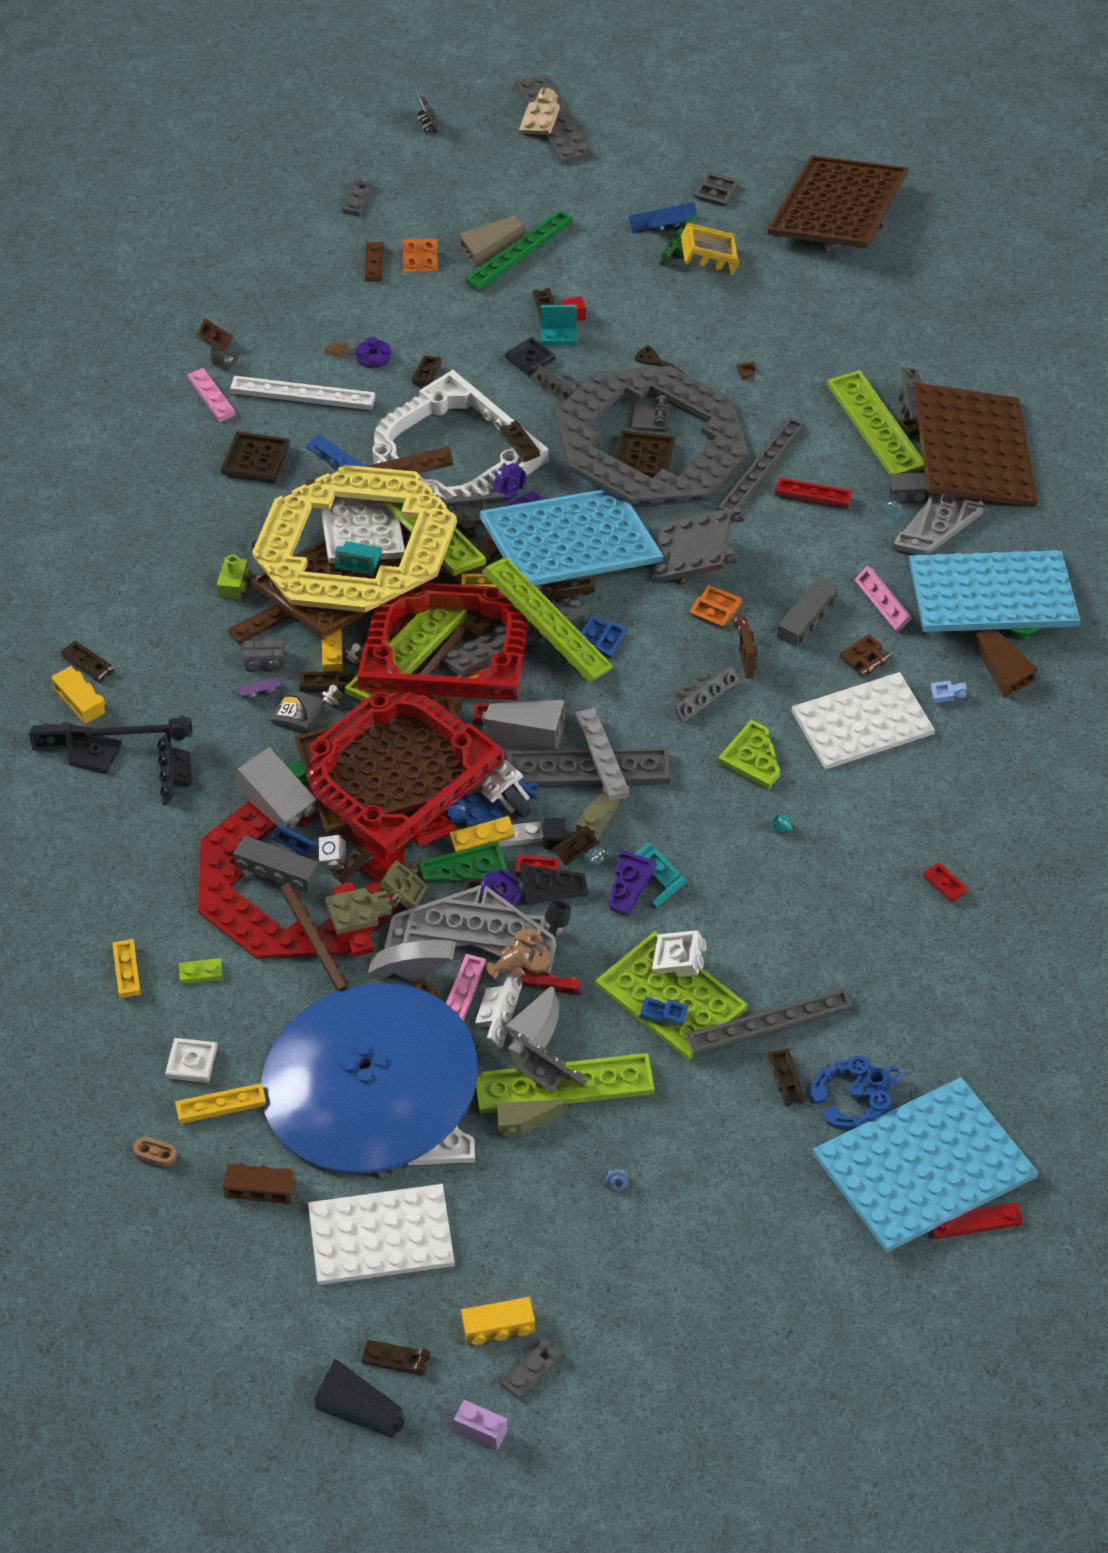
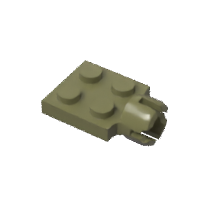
(357, 909)

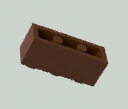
(259, 1183)

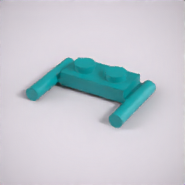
(664, 874)

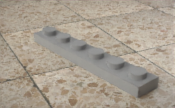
(602, 754)

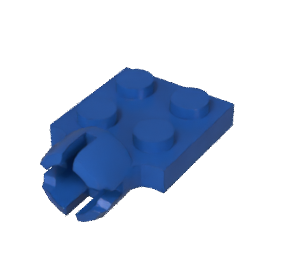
(475, 810)

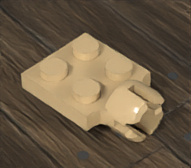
(541, 114)

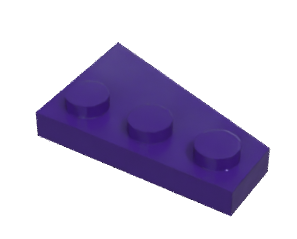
(630, 880)

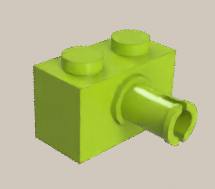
(233, 577)

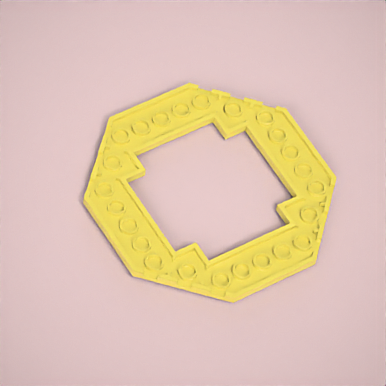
(420, 560)

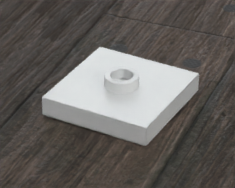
(191, 1060)

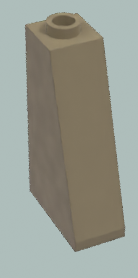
(490, 239)

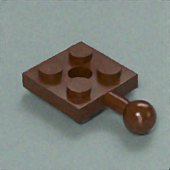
(746, 649)

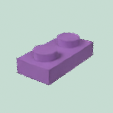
(267, 685)

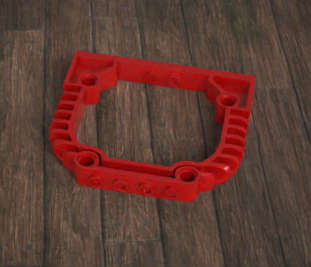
(498, 681)
(391, 831)

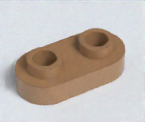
(157, 1150)

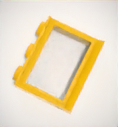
(710, 244)

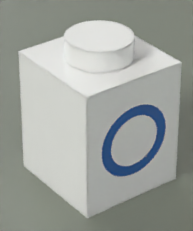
(332, 851)

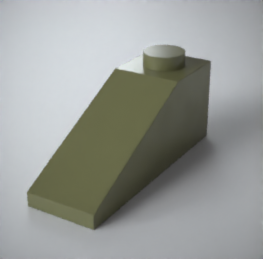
(598, 815)
(524, 1116)

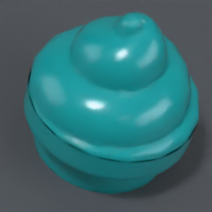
(781, 823)

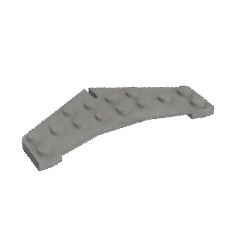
(937, 523)
(467, 922)

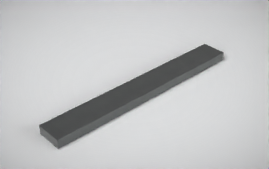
(763, 465)
(769, 1021)

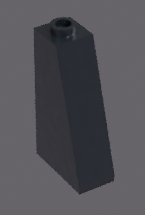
(357, 1401)

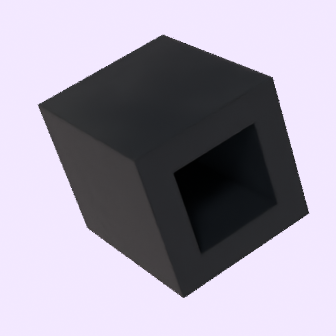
(553, 832)

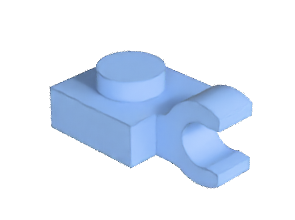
(945, 691)

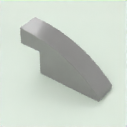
(412, 959)
(535, 1022)

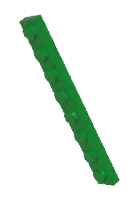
(518, 250)

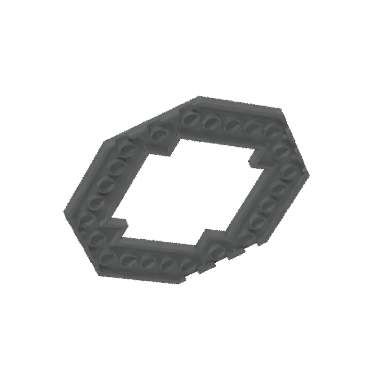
(698, 480)

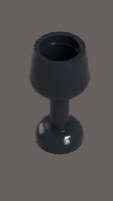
(557, 916)

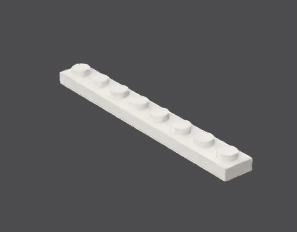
(302, 393)

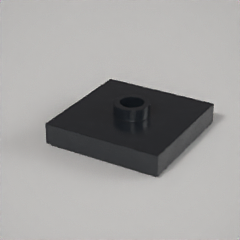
(529, 356)
(95, 753)

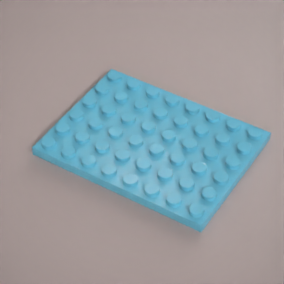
(571, 536)
(993, 591)
(924, 1164)

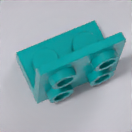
(558, 325)
(357, 557)

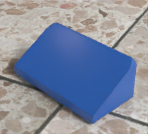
(293, 841)

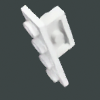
(498, 1009)

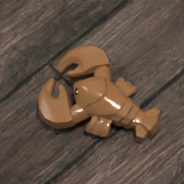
(519, 956)

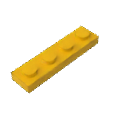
(220, 1103)

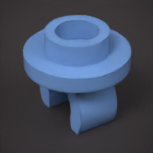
(617, 1180)

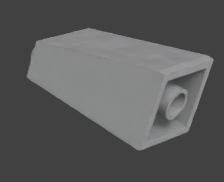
(525, 724)
(274, 789)

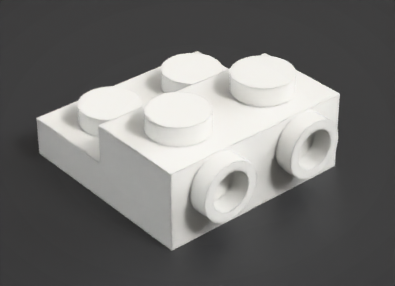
(679, 953)

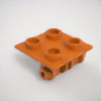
(420, 255)

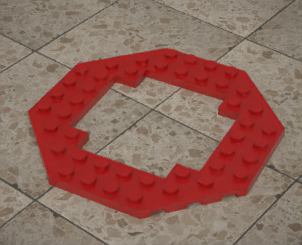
(243, 920)

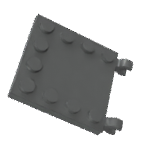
(696, 545)

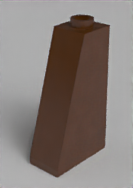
(1004, 662)

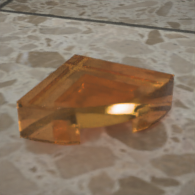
(336, 349)

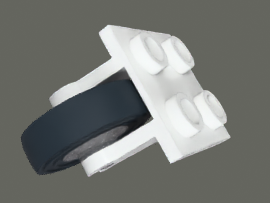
(500, 782)

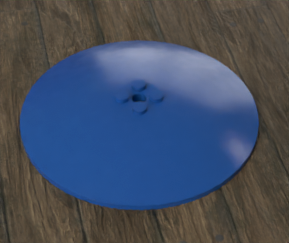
(377, 1115)

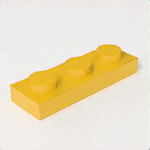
(482, 834)
(126, 968)

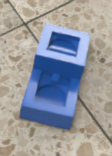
(664, 1013)

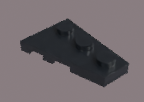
(548, 884)

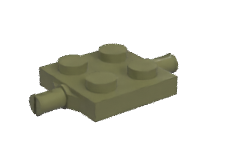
(404, 885)

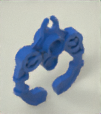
(864, 1086)

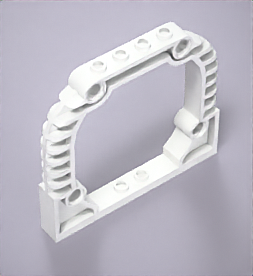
(436, 398)

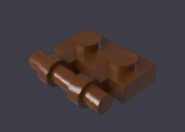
(861, 651)

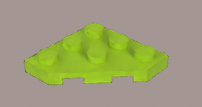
(752, 755)

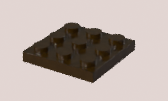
(645, 451)
(255, 456)

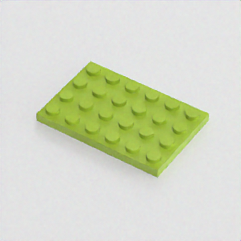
(706, 997)

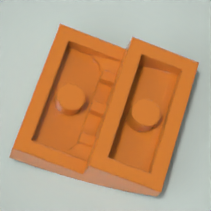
(716, 606)

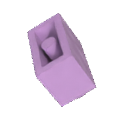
(480, 1425)

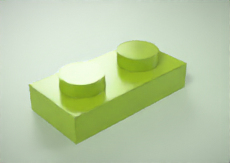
(200, 971)

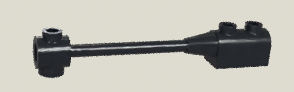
(65, 734)

